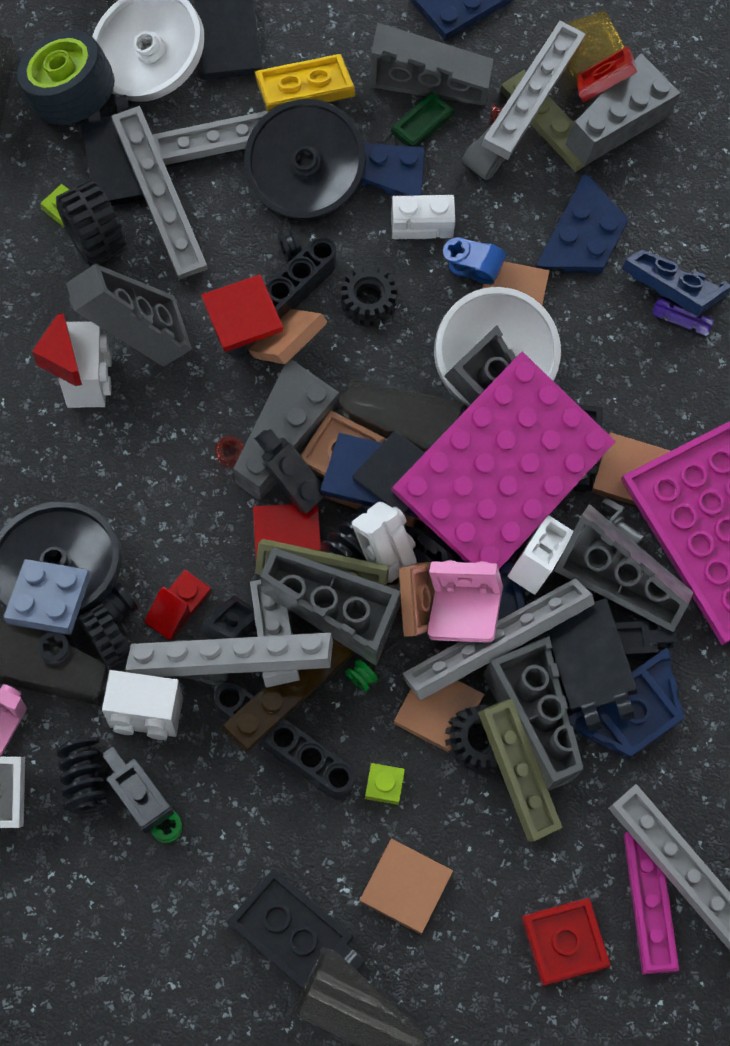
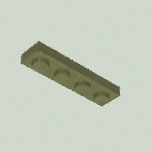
(549, 123)
(364, 569)
(520, 770)

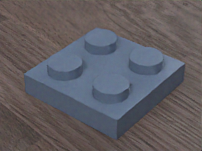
(47, 596)

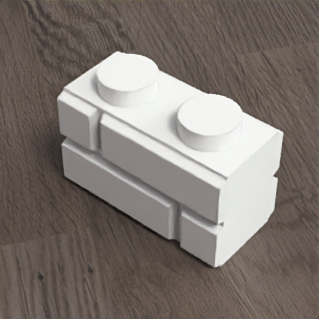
(422, 216)
(384, 538)

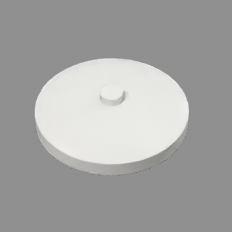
(150, 46)
(519, 317)

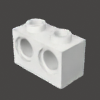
(540, 554)

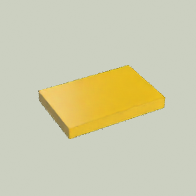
(310, 79)

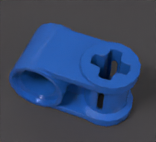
(474, 259)

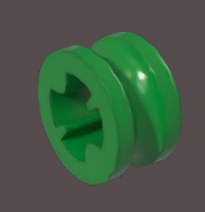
(361, 675)
(159, 835)

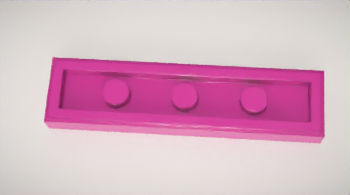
(651, 911)

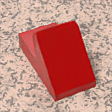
(176, 605)

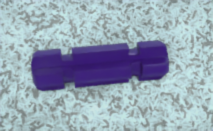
(681, 317)

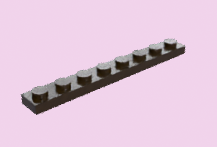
(277, 702)

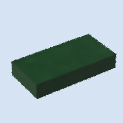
(422, 120)

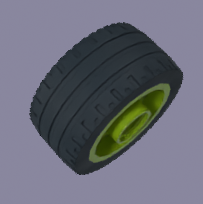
(65, 77)

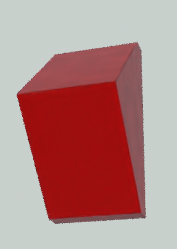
(56, 353)

